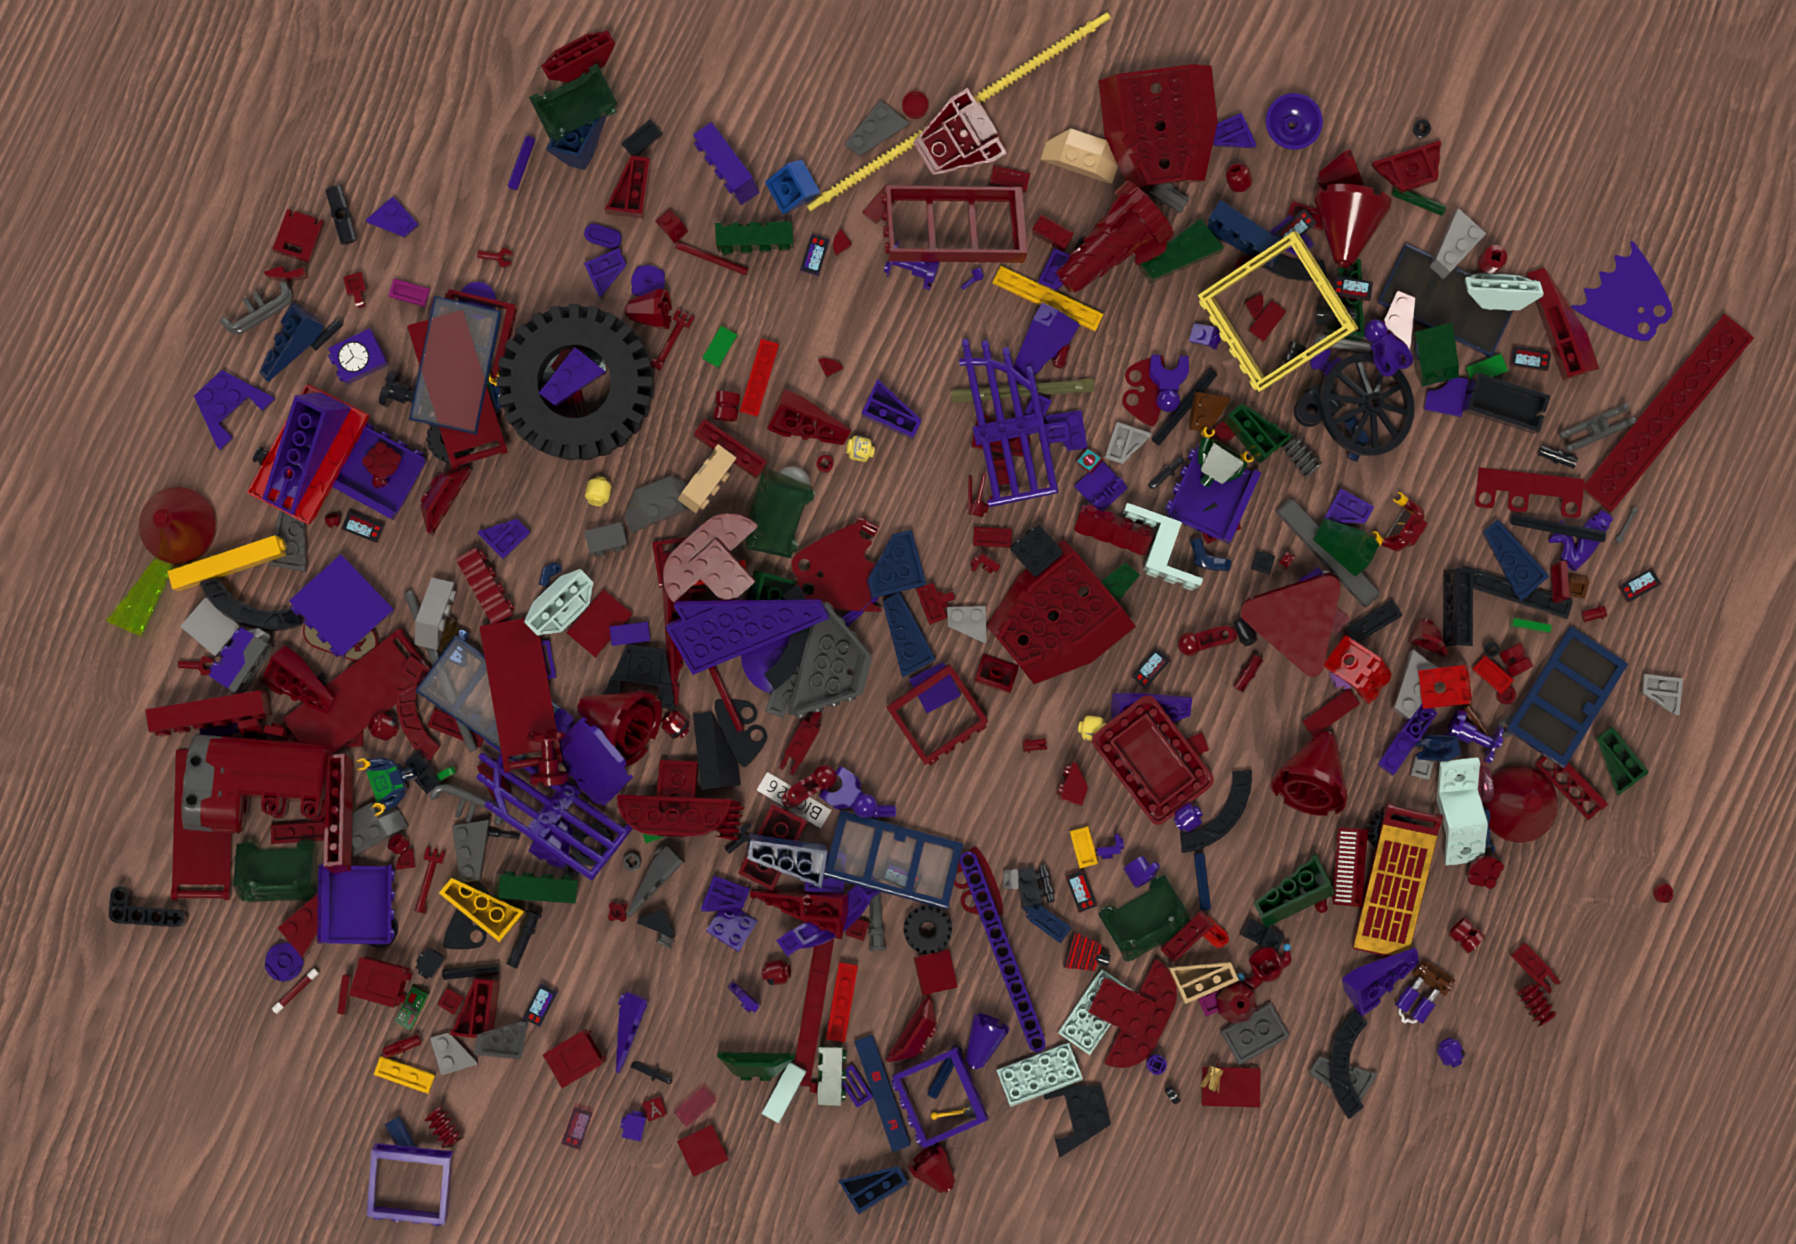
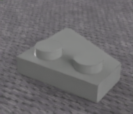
(969, 621)

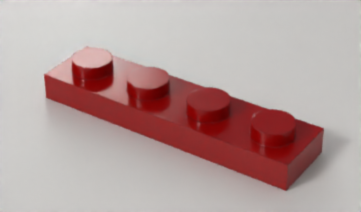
(759, 378)
(842, 1002)

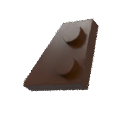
(1206, 410)

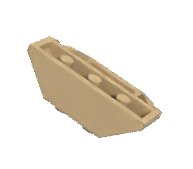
(1081, 154)

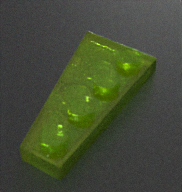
(138, 606)

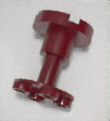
(548, 764)

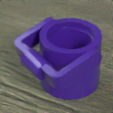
(1140, 871)

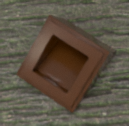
(1578, 585)

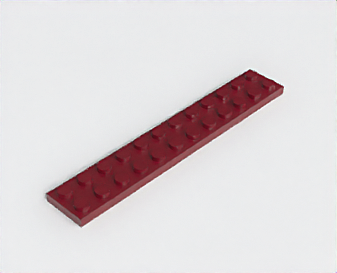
(1667, 413)

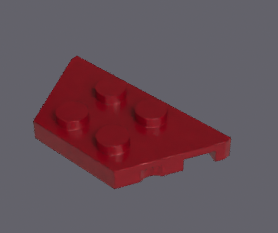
(1411, 168)

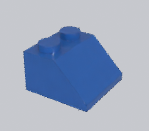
(792, 186)

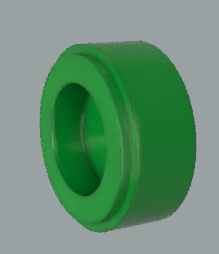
(446, 773)

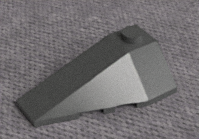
(660, 870)

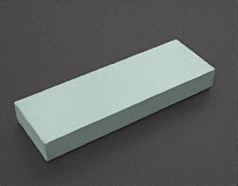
(784, 1092)

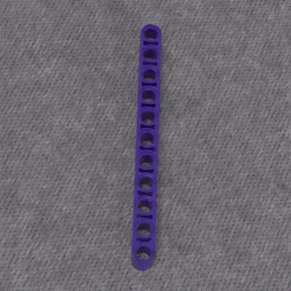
(1002, 961)

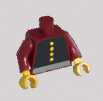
(1406, 528)

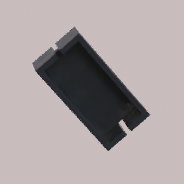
(1506, 403)

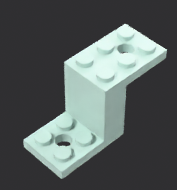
(1162, 547)
(1461, 811)

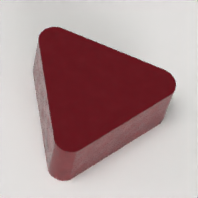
(1297, 619)

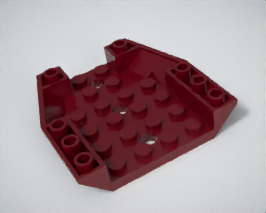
(1185, 107)
(1084, 624)

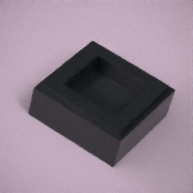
(1263, 562)

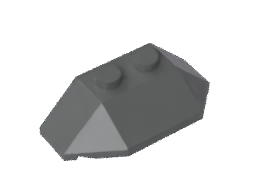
(655, 503)
(372, 830)

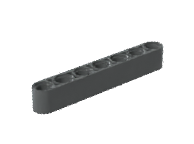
(1305, 529)

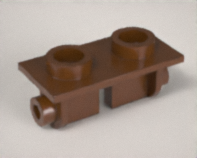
(1434, 977)

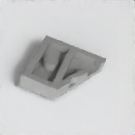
(1125, 442)
(1663, 691)
(451, 1054)

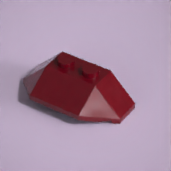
(576, 57)
(441, 496)
(915, 1034)

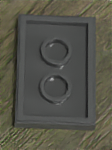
(1256, 1035)

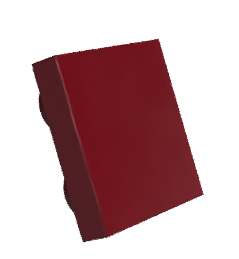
(935, 972)
(702, 1150)

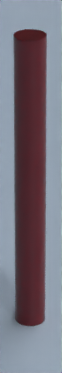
(711, 258)
(726, 699)

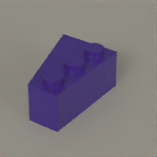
(890, 412)

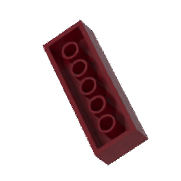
(208, 712)

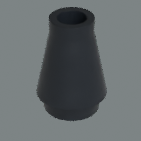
(1245, 633)

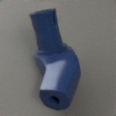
(1363, 439)
(1207, 561)

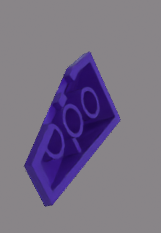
(1045, 337)
(1174, 706)
(1372, 981)
(630, 1016)

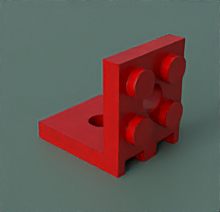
(1367, 672)
(1456, 682)

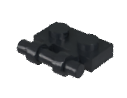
(1028, 886)

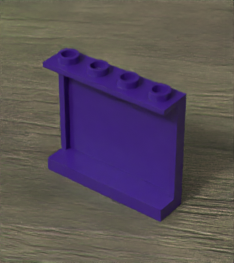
(357, 481)
(1193, 497)
(340, 606)
(355, 906)

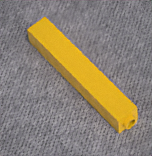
(227, 562)

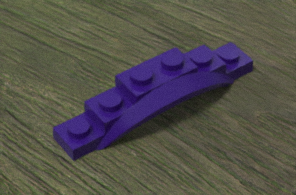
(810, 935)

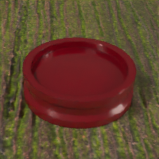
(915, 105)

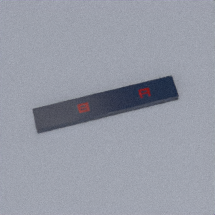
(882, 1093)

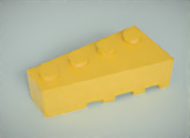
(487, 912)

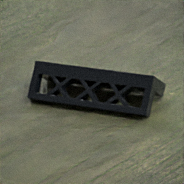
(1460, 607)

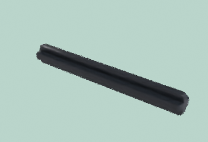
(1183, 408)
(1559, 528)

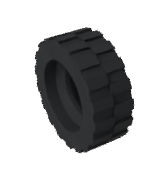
(581, 835)

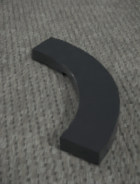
(1293, 269)
(245, 614)
(794, 651)
(1225, 819)
(1339, 1063)

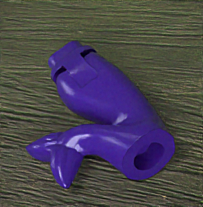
(1578, 556)

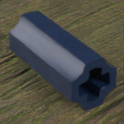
(399, 1133)

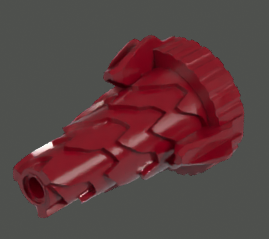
(1128, 229)

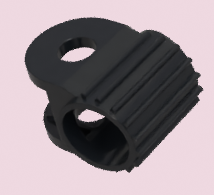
(1311, 399)

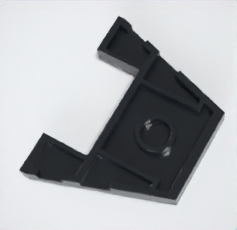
(645, 667)
(1086, 1111)

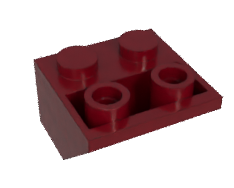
(1074, 786)

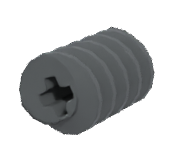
(1302, 456)

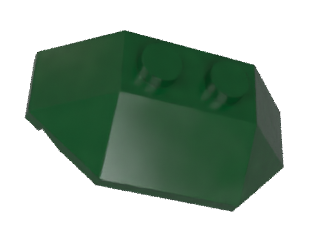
(755, 1063)

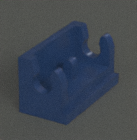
(1438, 748)

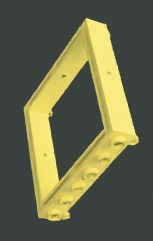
(1228, 333)

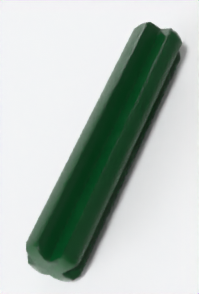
(1420, 201)

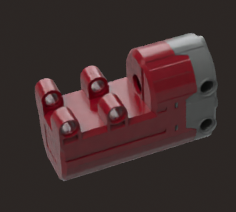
(231, 770)

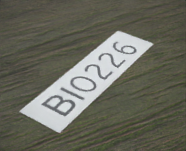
(809, 809)

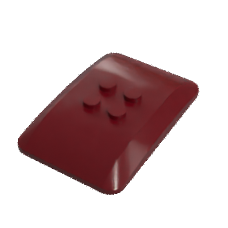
(1152, 759)

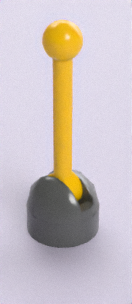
(967, 1111)

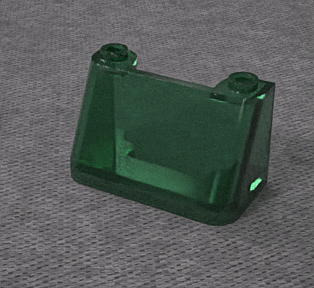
(574, 104)
(777, 512)
(275, 872)
(1145, 920)

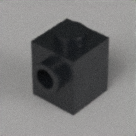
(430, 963)

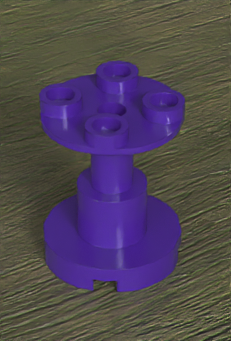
(924, 270)
(1467, 732)

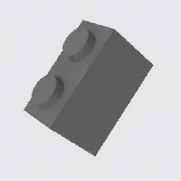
(606, 539)

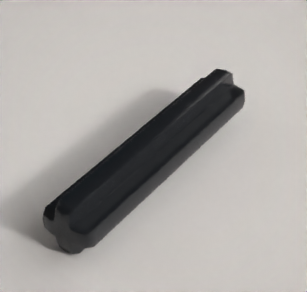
(471, 971)

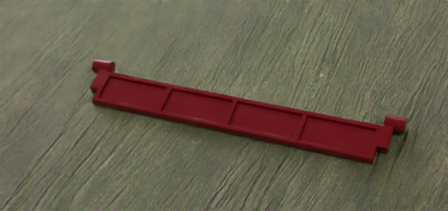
(813, 1011)

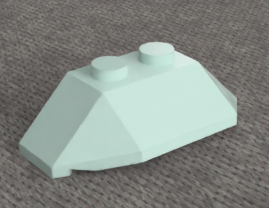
(1503, 291)
(560, 603)

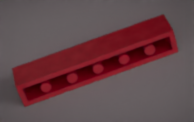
(338, 814)

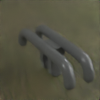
(261, 314)
(1597, 427)
(465, 796)

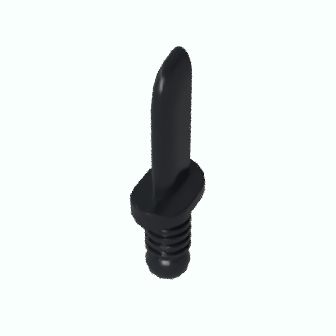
(1165, 473)
(654, 1073)

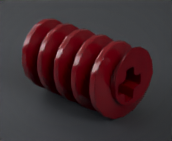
(1492, 259)
(728, 827)
(1537, 1004)
(443, 1127)

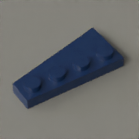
(1518, 566)
(907, 638)

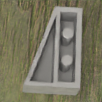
(1456, 243)
(433, 613)
(1408, 693)

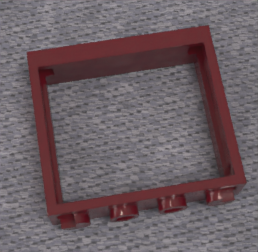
(507, 325)
(920, 688)

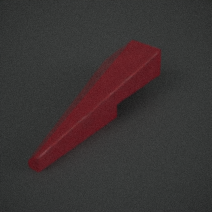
(670, 615)
(821, 909)

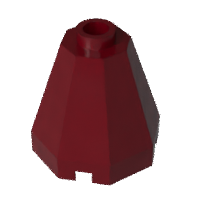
(1340, 171)
(651, 309)
(1228, 999)
(933, 1168)

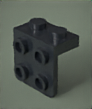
(1036, 550)

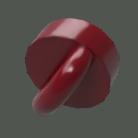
(398, 844)

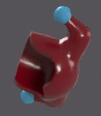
(1266, 966)

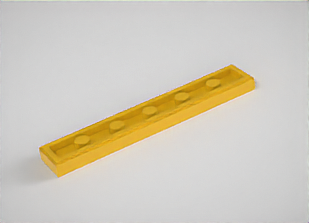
(1040, 294)

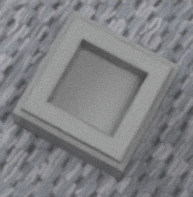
(1421, 768)
(1010, 879)

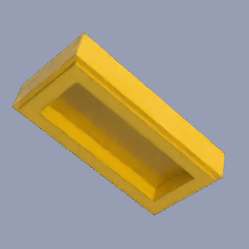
(1083, 847)

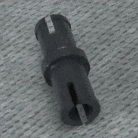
(1557, 456)

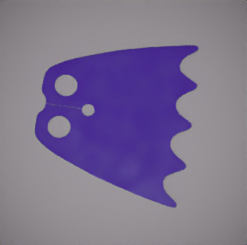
(1622, 293)

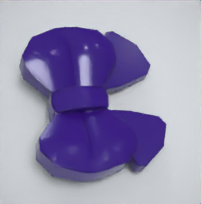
(1320, 362)

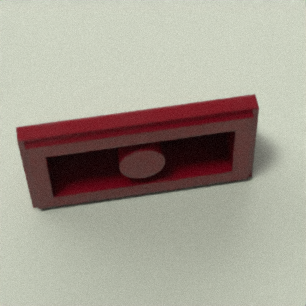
(874, 209)

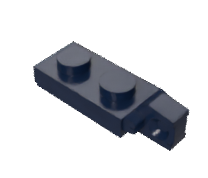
(1047, 922)

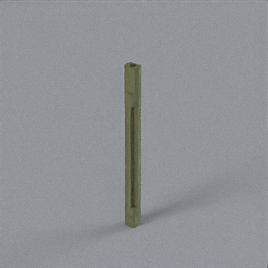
(1049, 388)

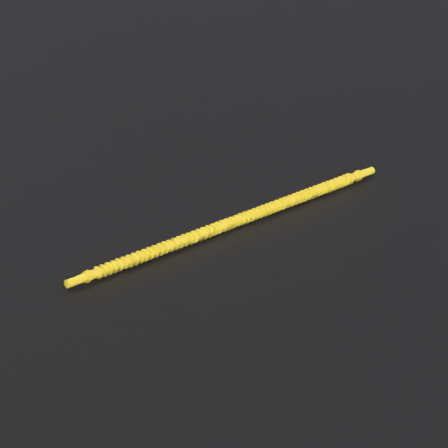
(1089, 27)

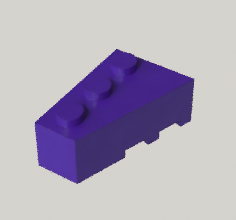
(572, 376)

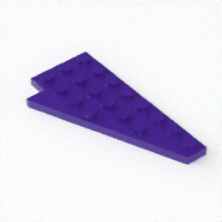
(726, 629)

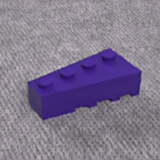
(726, 163)

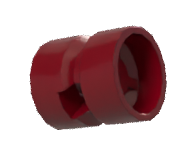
(726, 406)
(1521, 664)
(1466, 935)

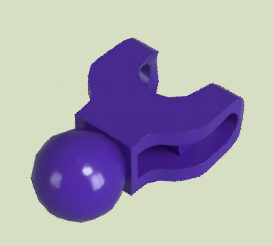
(1386, 348)
(1168, 381)
(850, 796)

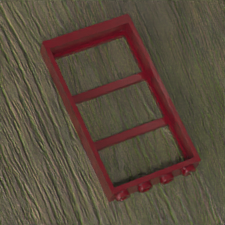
(956, 193)

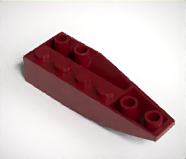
(1565, 332)

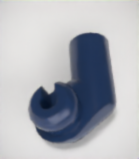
(549, 571)

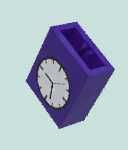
(357, 357)

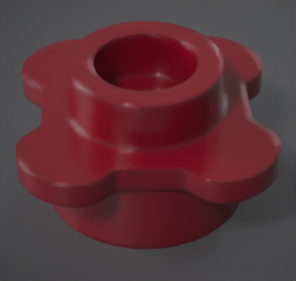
(622, 910)

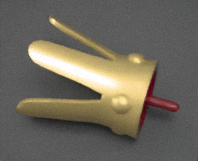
(1215, 1075)

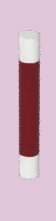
(295, 990)

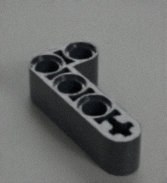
(148, 912)

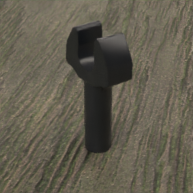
(741, 839)

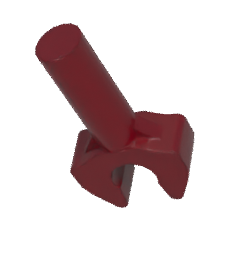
(497, 257)
(197, 665)

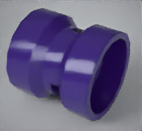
(1153, 1063)

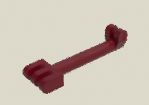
(681, 322)
(433, 860)

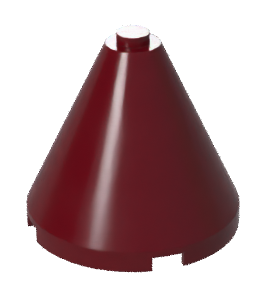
(1350, 218)
(177, 525)
(625, 720)
(1313, 778)
(1521, 804)

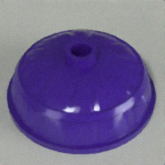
(1301, 112)

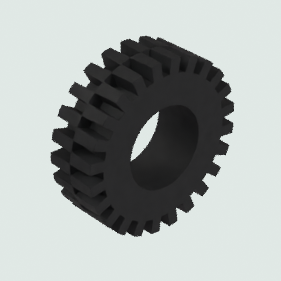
(523, 375)

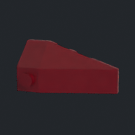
(802, 418)
(1428, 637)
(291, 676)

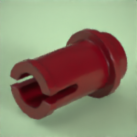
(1060, 358)
(869, 527)
(1593, 614)
(1034, 745)

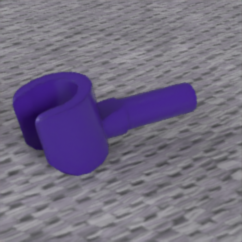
(977, 276)

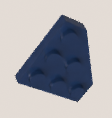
(897, 567)

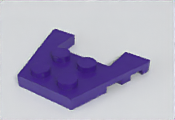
(221, 398)

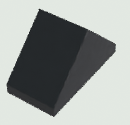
(659, 922)

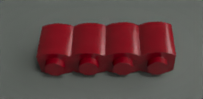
(1114, 530)
(484, 586)

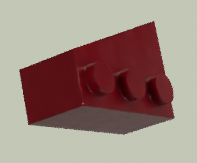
(632, 189)
(302, 927)
(478, 1010)

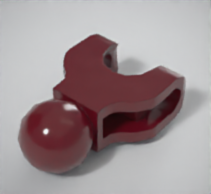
(1191, 643)
(822, 778)

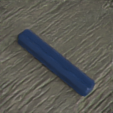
(1202, 881)
(942, 1077)

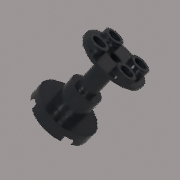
(395, 390)

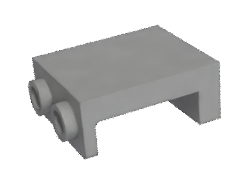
(210, 627)

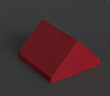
(996, 673)

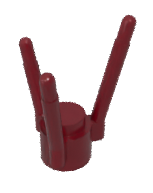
(977, 507)

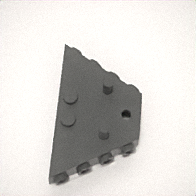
(824, 667)

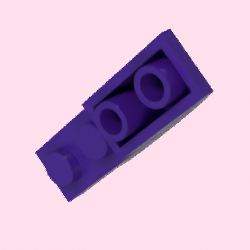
(1406, 739)

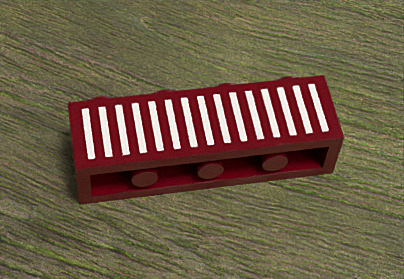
(1350, 867)

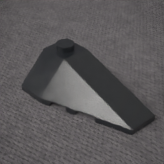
(714, 756)

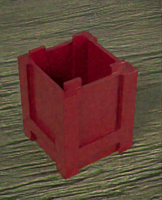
(380, 981)
(574, 1058)

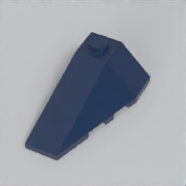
(297, 334)

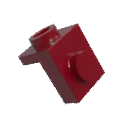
(672, 226)
(276, 732)

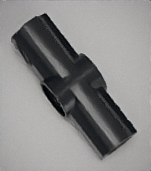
(337, 204)

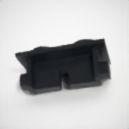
(1326, 316)

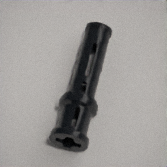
(526, 929)

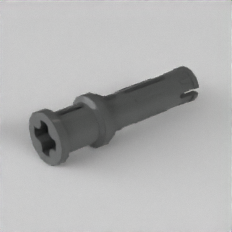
(876, 932)

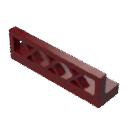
(745, 458)
(1579, 782)

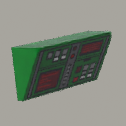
(412, 1008)

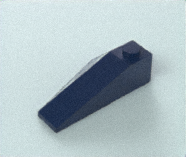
(579, 145)

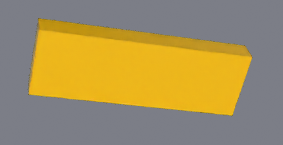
(404, 1074)

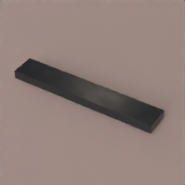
(1536, 599)

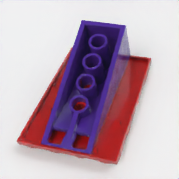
(308, 454)

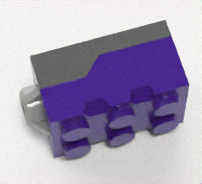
(242, 659)

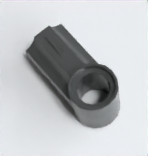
(1167, 194)

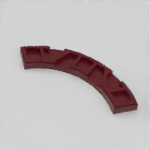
(408, 711)

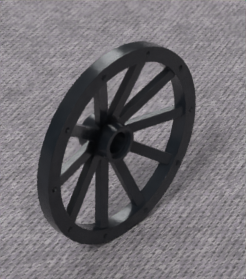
(1366, 407)

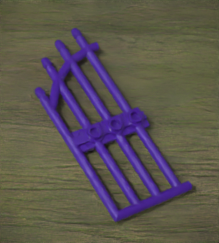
(1010, 428)
(550, 814)

